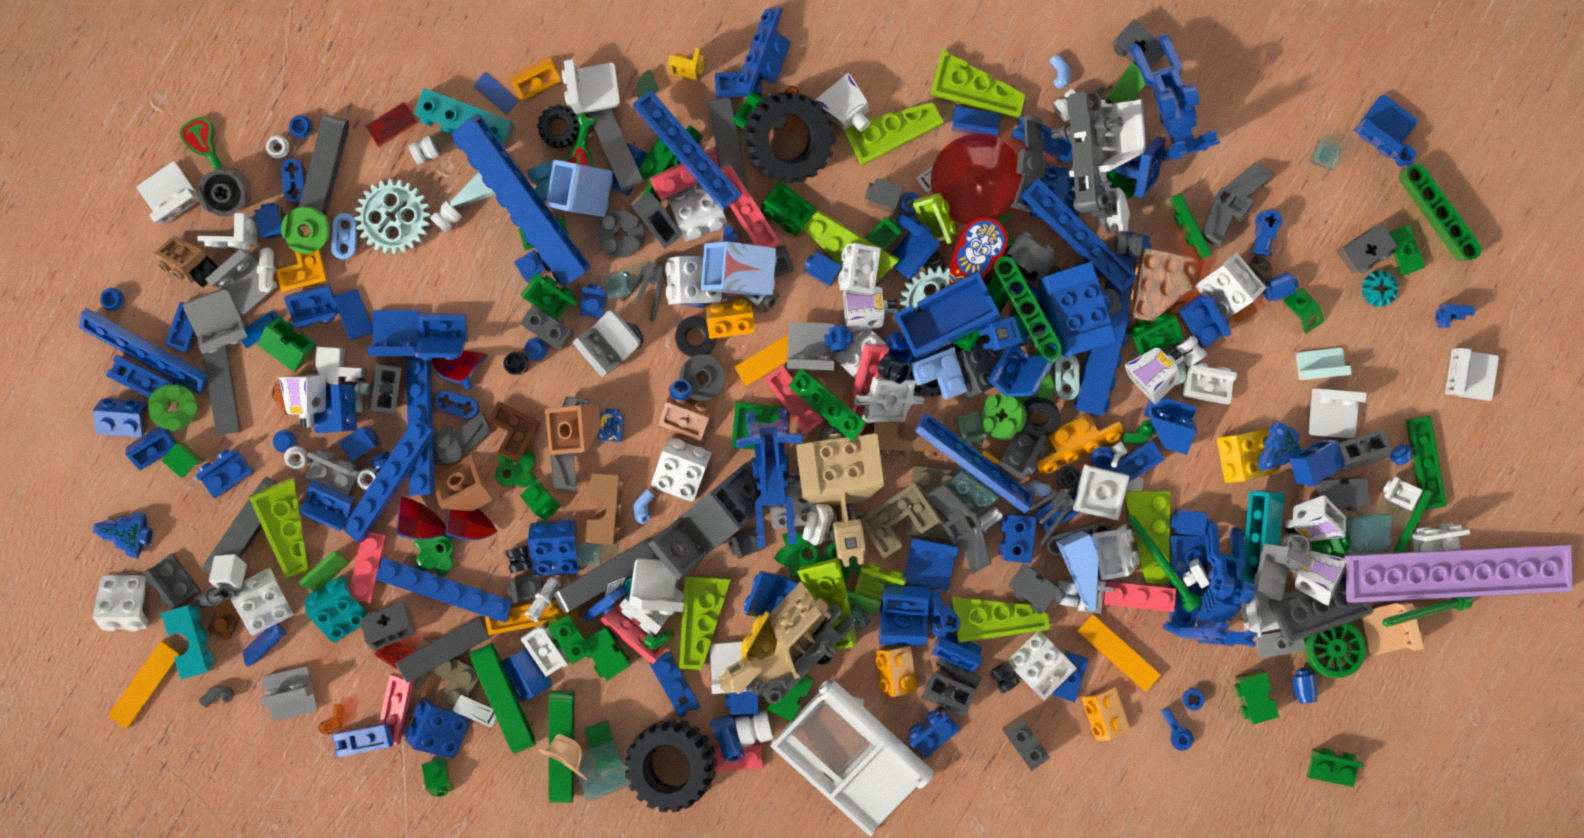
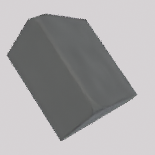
(783, 261)

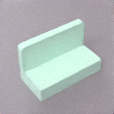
(1321, 364)

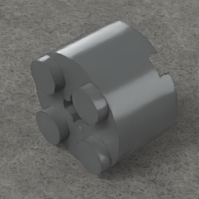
(224, 178)
(1031, 258)

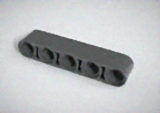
(325, 163)
(241, 532)
(598, 579)

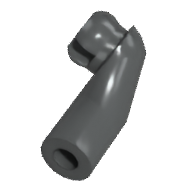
(217, 692)

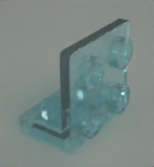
(972, 491)
(604, 771)

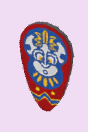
(977, 249)

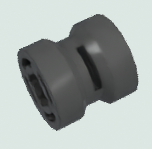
(1128, 244)

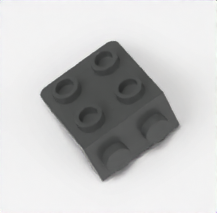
(977, 367)

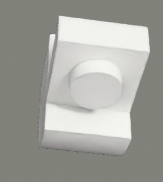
(331, 363)

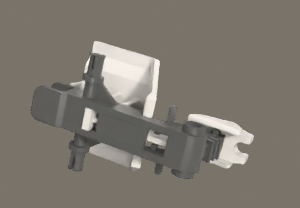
(1102, 140)

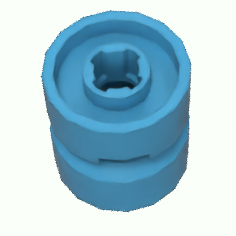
(540, 177)

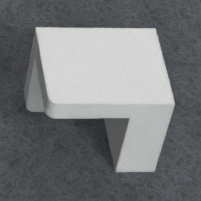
(227, 571)

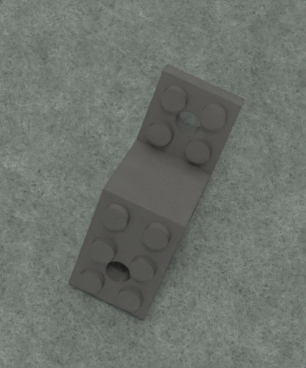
(708, 522)

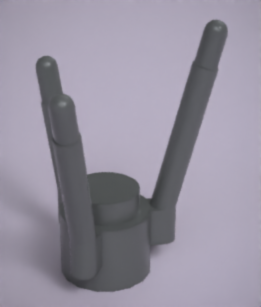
(651, 274)
(1060, 502)

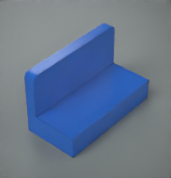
(975, 121)
(961, 654)
(525, 675)

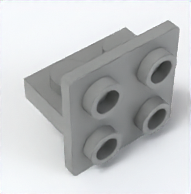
(289, 693)

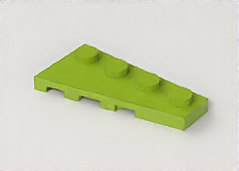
(964, 84)
(892, 131)
(833, 239)
(1153, 513)
(282, 525)
(827, 582)
(700, 614)
(995, 619)

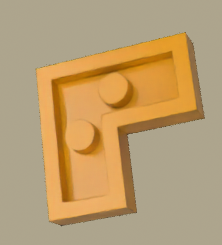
(306, 273)

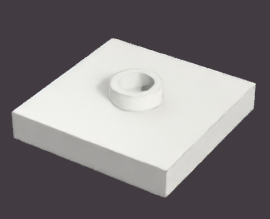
(1101, 492)

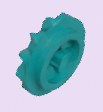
(1372, 296)

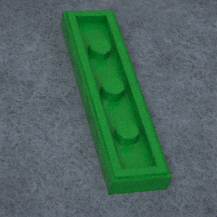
(1426, 459)

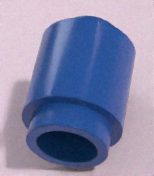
(1280, 287)
(1305, 686)

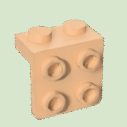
(1392, 638)

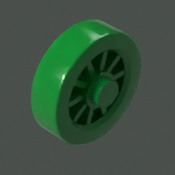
(1336, 650)

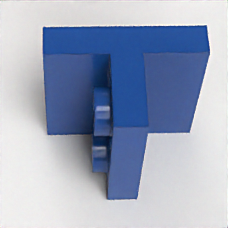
(1144, 167)
(902, 629)

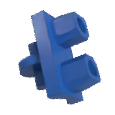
(898, 348)

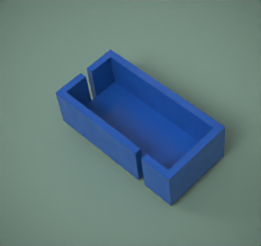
(947, 316)

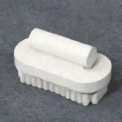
(818, 524)

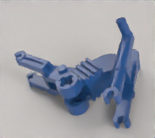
(1174, 102)
(771, 467)
(1224, 595)

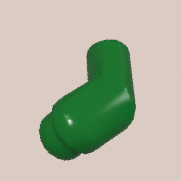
(1141, 435)

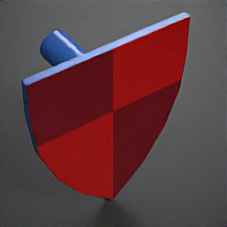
(459, 369)
(418, 521)
(469, 525)

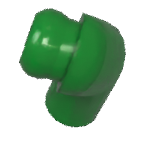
(662, 639)

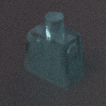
(1369, 533)

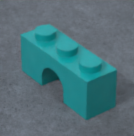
(187, 622)

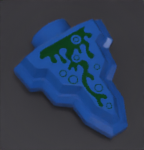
(1279, 446)
(126, 533)

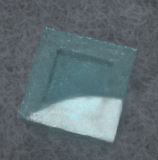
(1325, 155)
(618, 285)
(588, 554)
(859, 616)

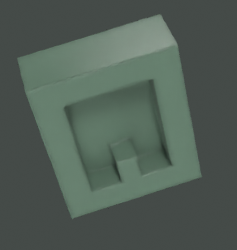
(971, 428)

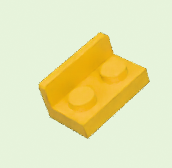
(682, 66)

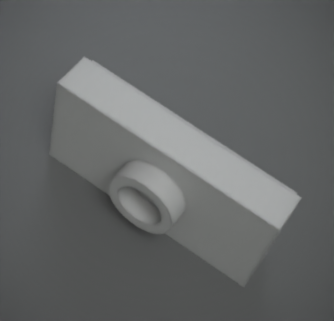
(1274, 644)

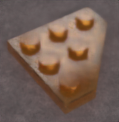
(1161, 282)

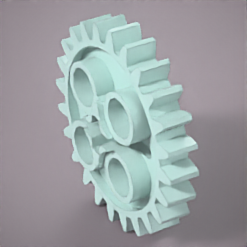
(377, 202)
(916, 289)

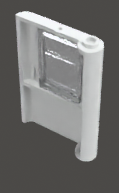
(851, 757)

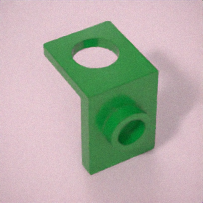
(1305, 308)

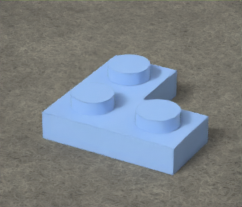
(943, 367)

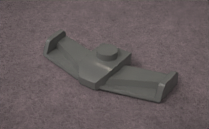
(1031, 161)
(1234, 202)
(452, 446)
(563, 464)
(961, 526)

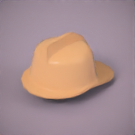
(565, 751)

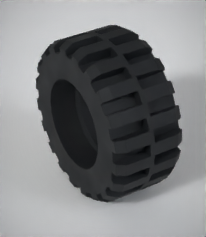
(818, 142)
(650, 786)

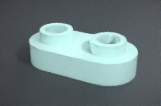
(1068, 377)

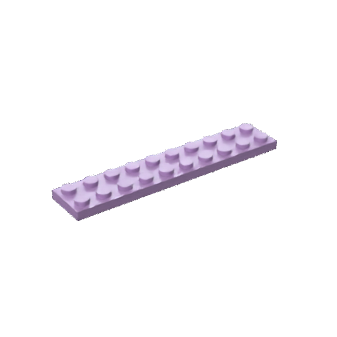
(1458, 573)

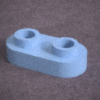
(341, 236)

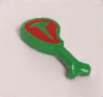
(198, 137)
(580, 152)

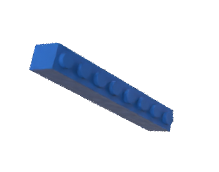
(520, 200)
(1101, 361)

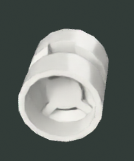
(755, 728)

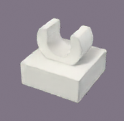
(1196, 574)

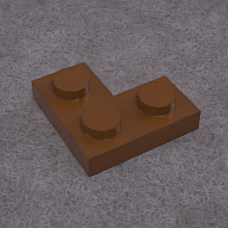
(519, 428)
(224, 619)

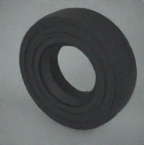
(681, 337)
(1050, 425)

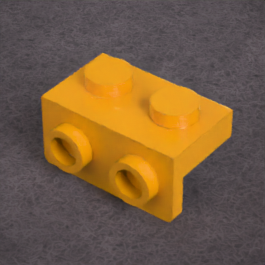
(730, 318)
(896, 671)
(1106, 714)

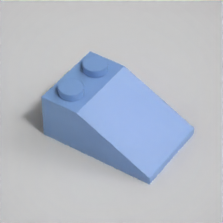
(1082, 562)

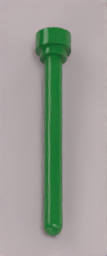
(1413, 521)
(1189, 599)
(1457, 603)

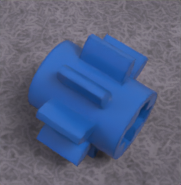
(838, 338)

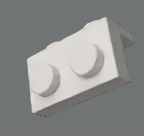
(1209, 383)
(545, 649)

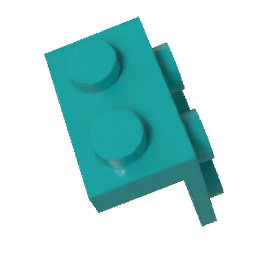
(334, 609)

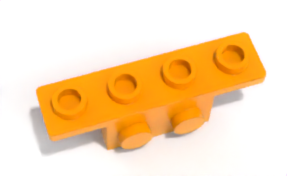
(1076, 440)

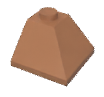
(572, 428)
(462, 486)

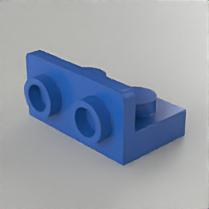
(1205, 320)
(224, 472)

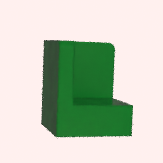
(181, 459)

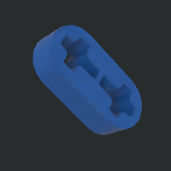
(288, 181)
(456, 410)

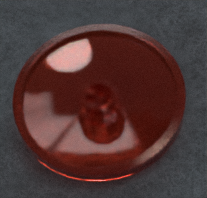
(976, 177)

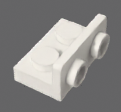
(859, 268)

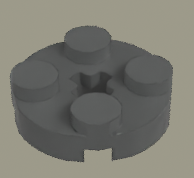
(630, 224)
(712, 369)

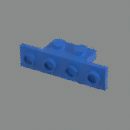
(765, 54)

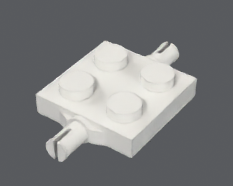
(888, 400)

